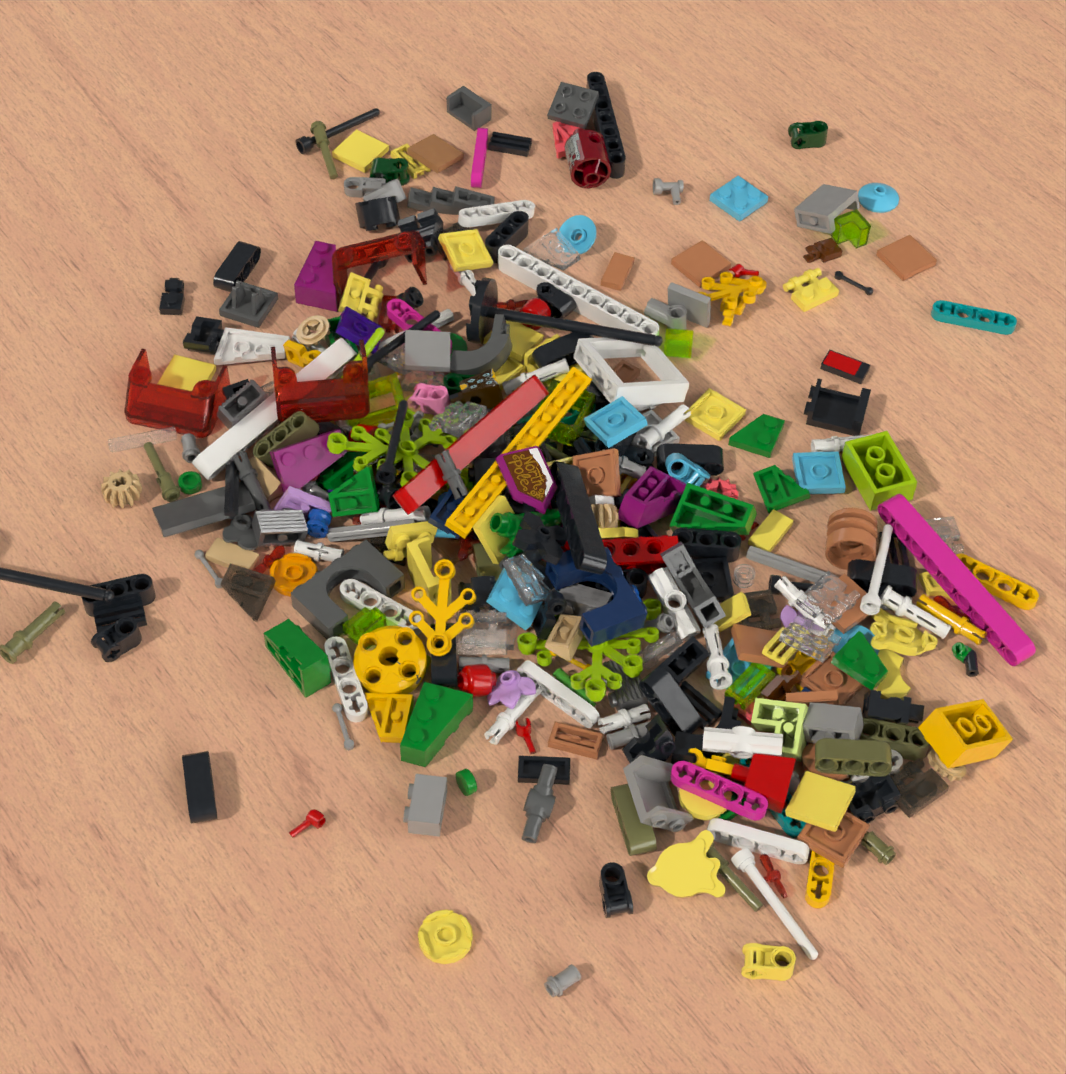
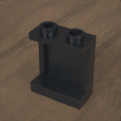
(836, 409)

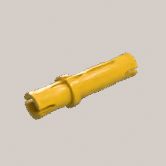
(958, 624)

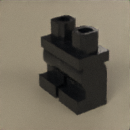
(428, 225)
(891, 709)

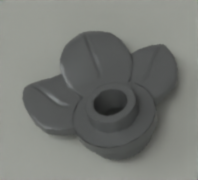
(241, 532)

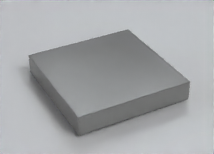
(696, 304)
(427, 351)

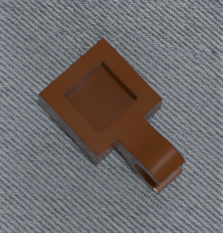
(824, 250)
(781, 685)

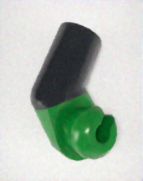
(966, 656)

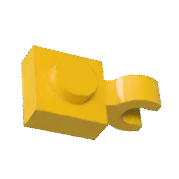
(729, 313)
(298, 354)
(715, 764)

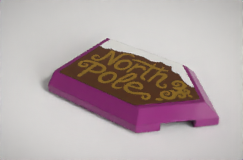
(528, 477)

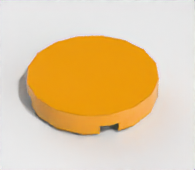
(291, 572)

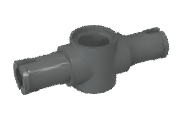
(539, 803)

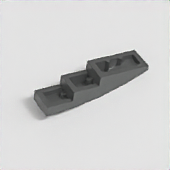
(447, 201)

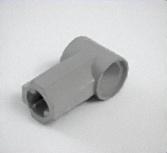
(388, 189)
(672, 316)

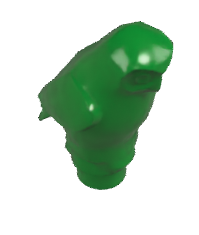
(508, 525)

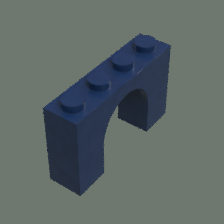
(609, 621)

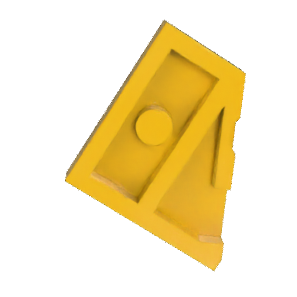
(390, 714)

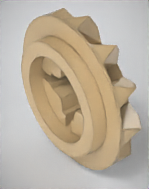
(315, 323)
(954, 773)

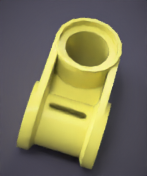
(765, 962)

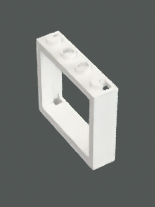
(591, 355)

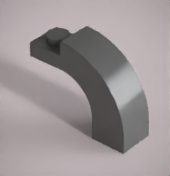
(487, 357)
(692, 585)

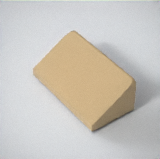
(269, 483)
(565, 636)

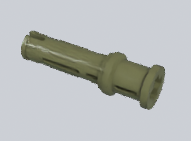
(24, 639)

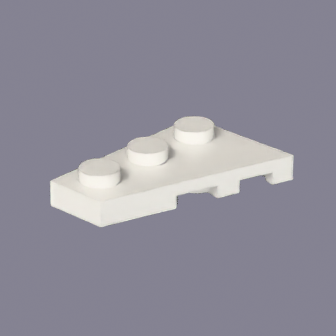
(248, 346)

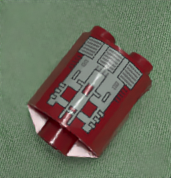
(587, 158)

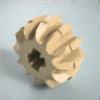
(121, 488)
(605, 515)

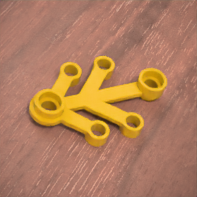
(750, 287)
(442, 611)

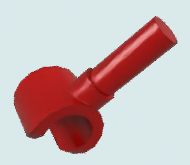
(739, 271)
(525, 731)
(313, 817)

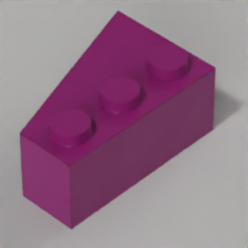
(315, 281)
(303, 460)
(651, 498)

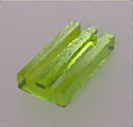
(730, 692)

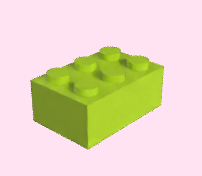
(878, 469)

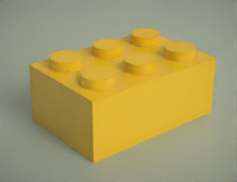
(965, 733)

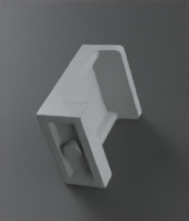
(824, 205)
(652, 794)

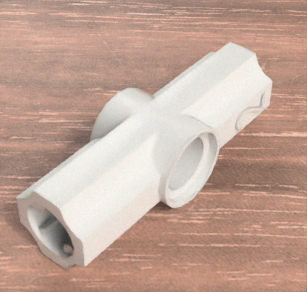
(666, 591)
(742, 742)

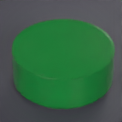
(190, 482)
(466, 782)

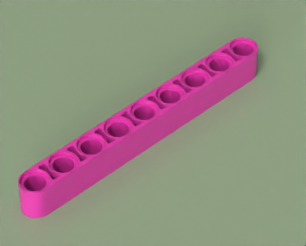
(956, 580)

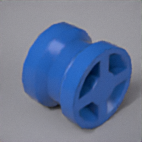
(318, 523)

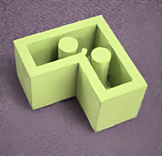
(784, 719)

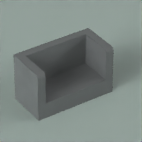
(469, 108)

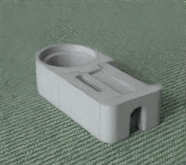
(364, 184)

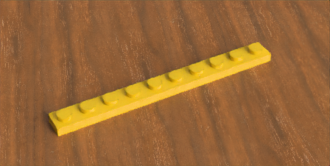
(531, 435)

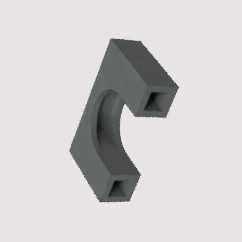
(360, 563)

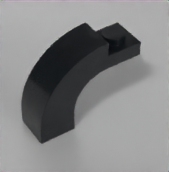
(686, 741)

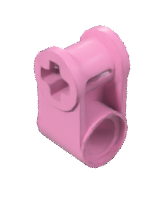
(430, 398)

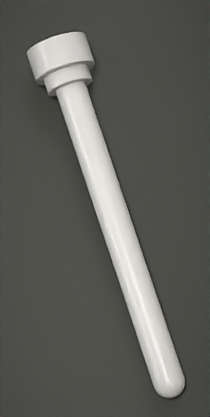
(871, 601)
(745, 861)

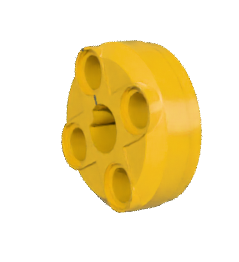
(388, 644)

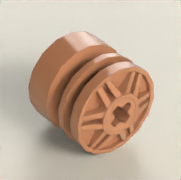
(851, 537)

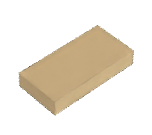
(226, 553)

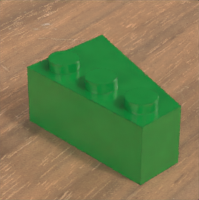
(712, 511)
(299, 657)
(432, 721)

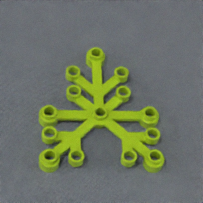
(406, 451)
(632, 664)

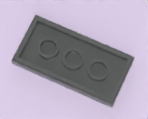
(198, 510)

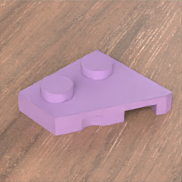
(300, 500)

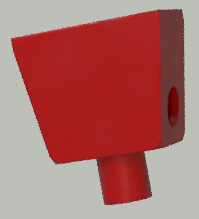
(768, 777)

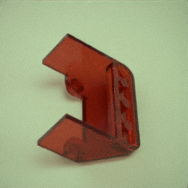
(379, 250)
(323, 399)
(167, 407)

